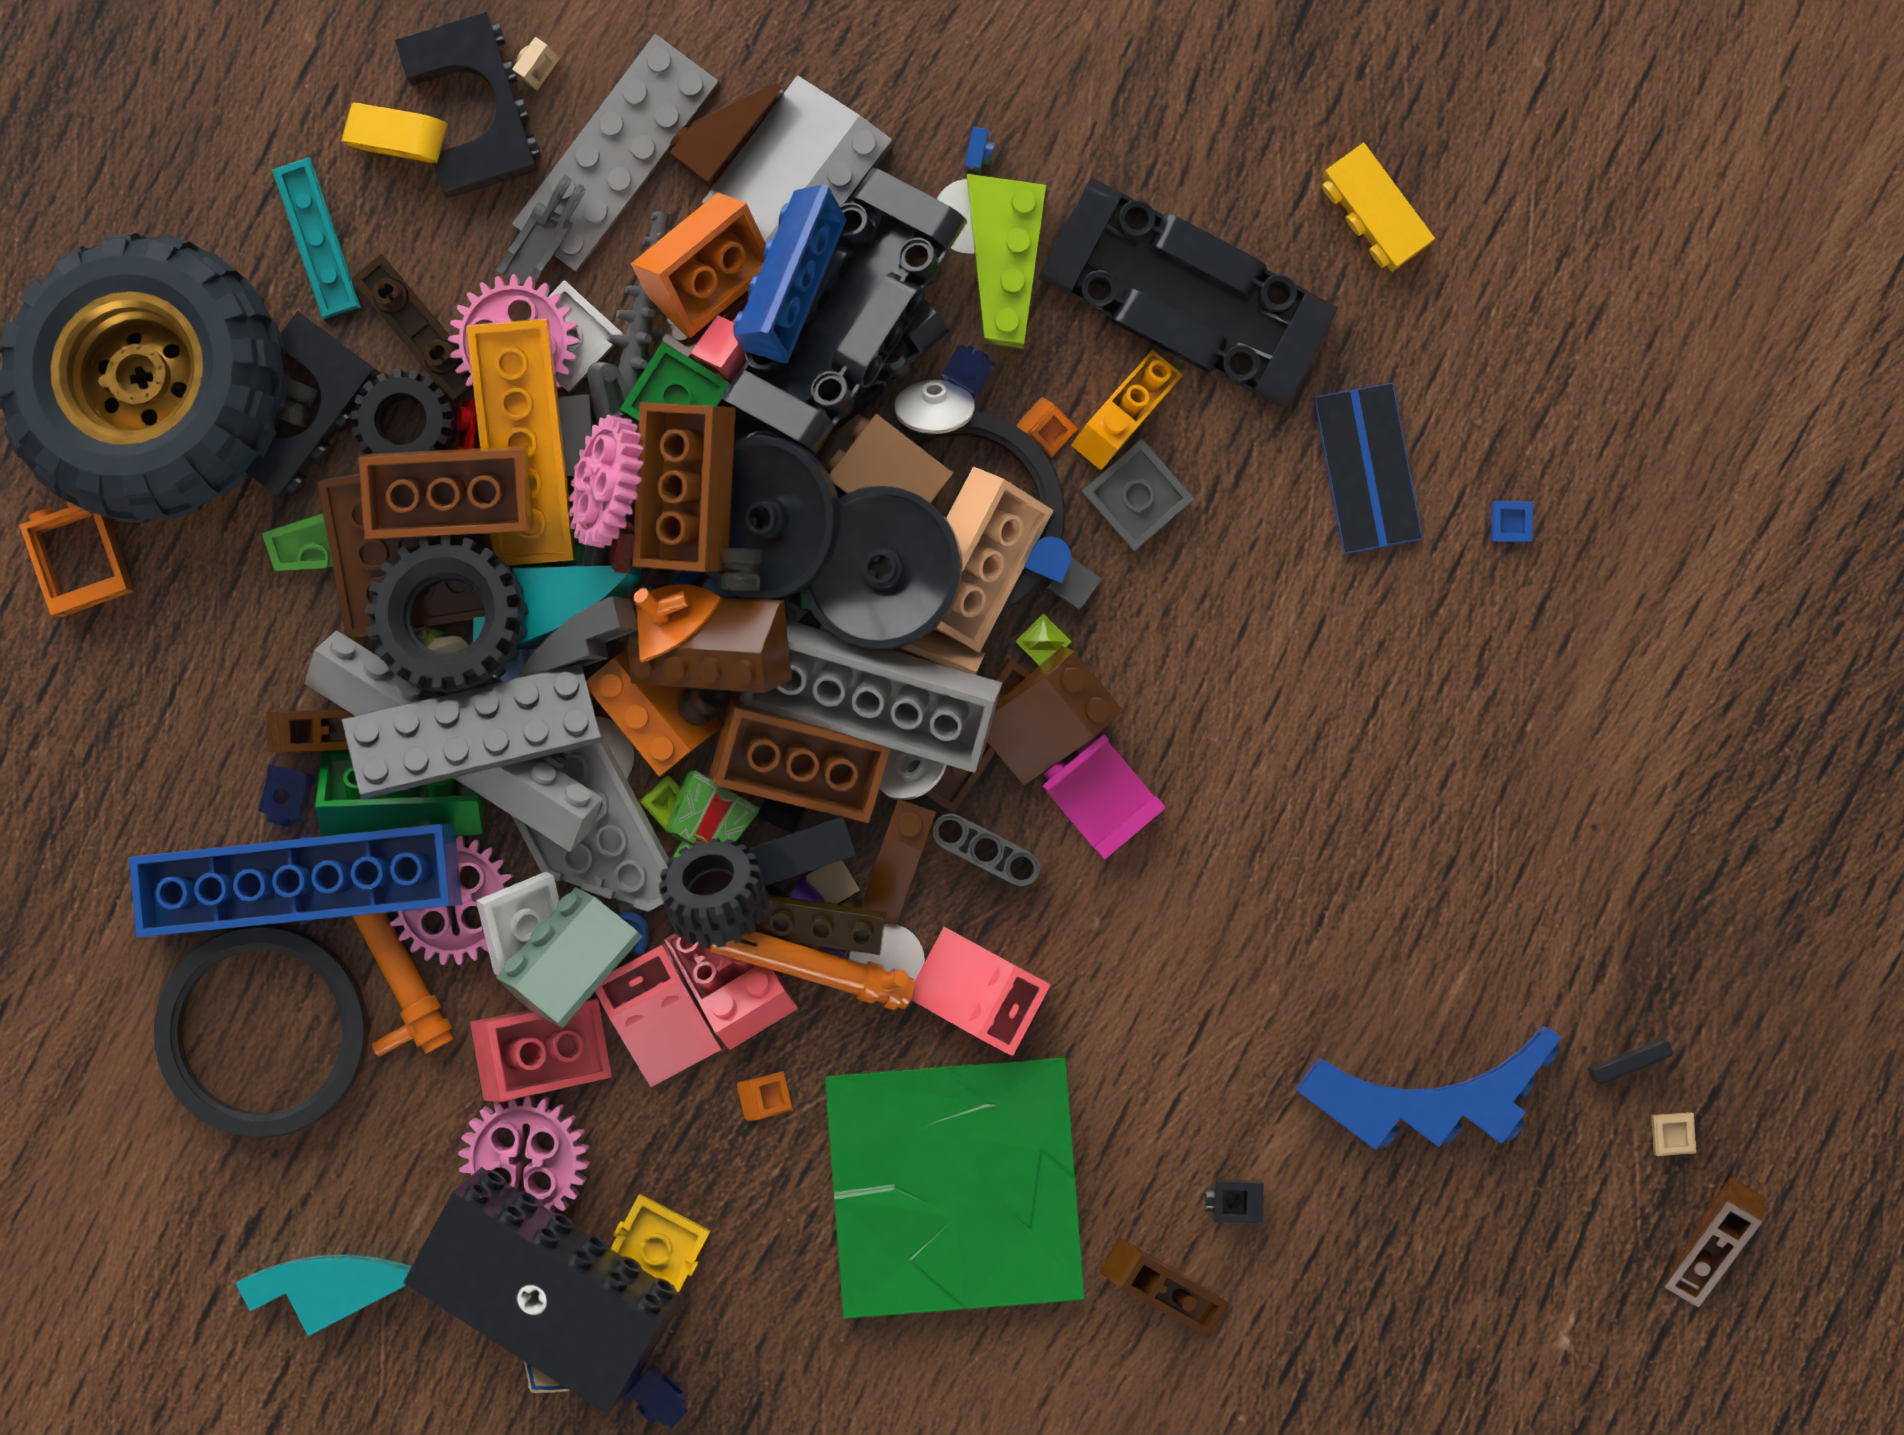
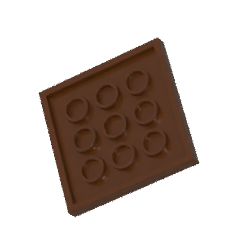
(359, 561)

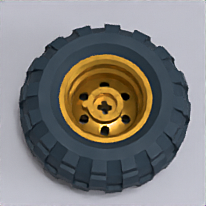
(85, 316)

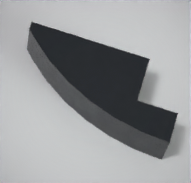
(803, 851)

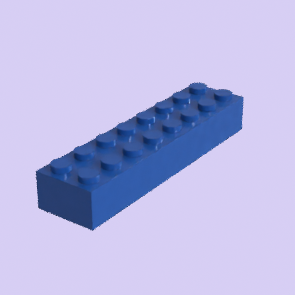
(295, 880)

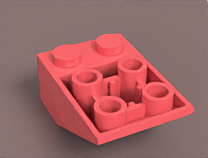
(979, 991)
(732, 993)
(657, 1015)

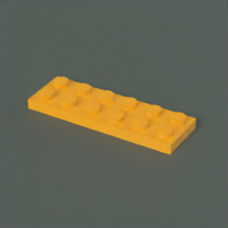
(521, 408)

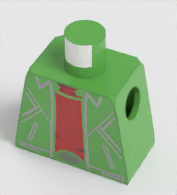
(707, 812)

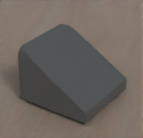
(1076, 585)

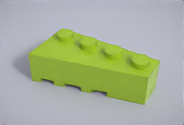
(1005, 243)

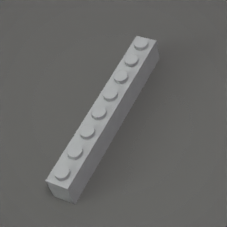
(524, 789)

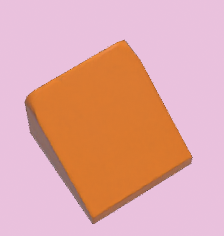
(1047, 426)
(764, 1096)

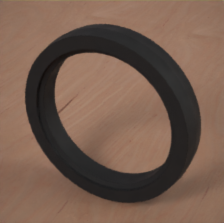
(1038, 467)
(171, 1051)

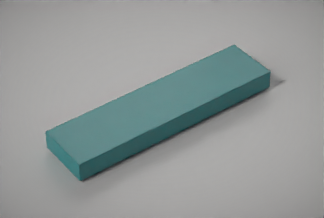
(317, 239)

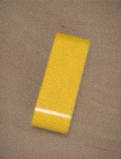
(394, 132)

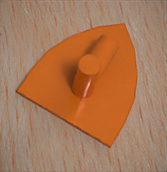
(671, 616)

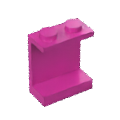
(1102, 796)

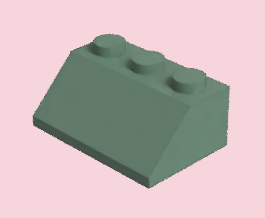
(568, 957)

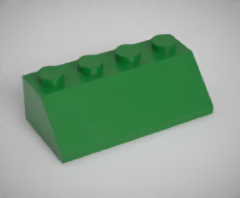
(343, 811)

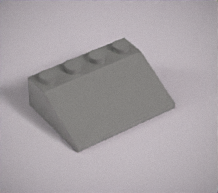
(798, 146)

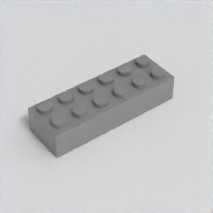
(884, 698)

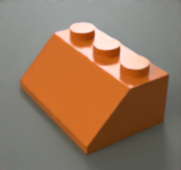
(703, 263)
(648, 715)

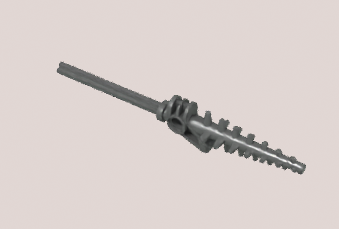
(613, 384)

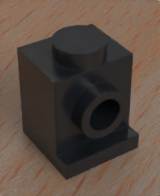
(1248, 1209)

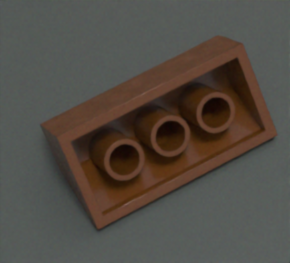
(734, 650)

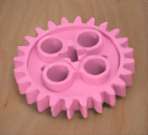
(497, 306)
(605, 481)
(468, 938)
(559, 1163)

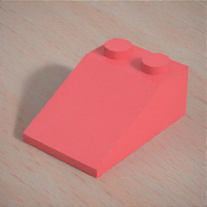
(530, 1055)

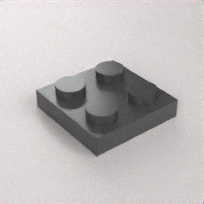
(1137, 495)

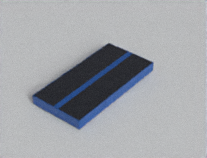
(1367, 468)

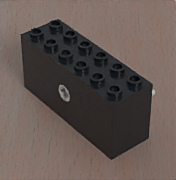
(543, 1289)

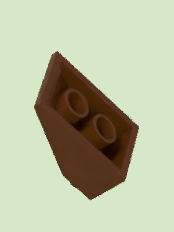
(1050, 715)

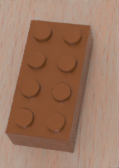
(683, 486)
(446, 492)
(797, 763)

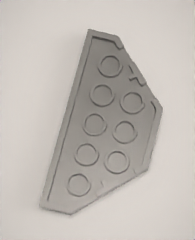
(620, 852)

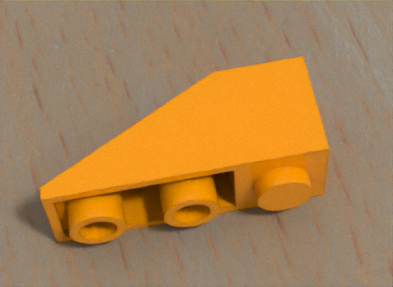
(1126, 410)

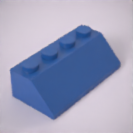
(790, 274)

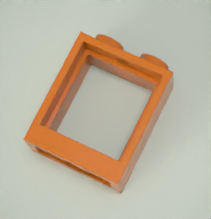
(85, 597)

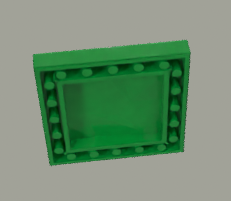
(954, 1187)

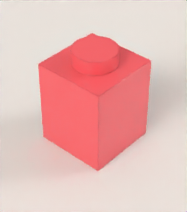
(720, 350)

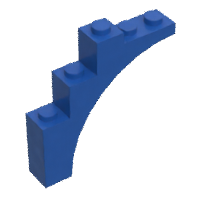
(1434, 1112)

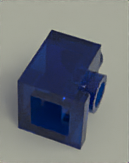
(968, 369)
(298, 787)
(658, 1397)

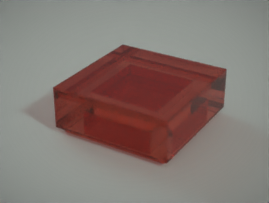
(622, 549)

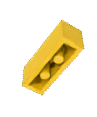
(1376, 208)

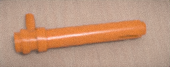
(866, 980)
(418, 1007)

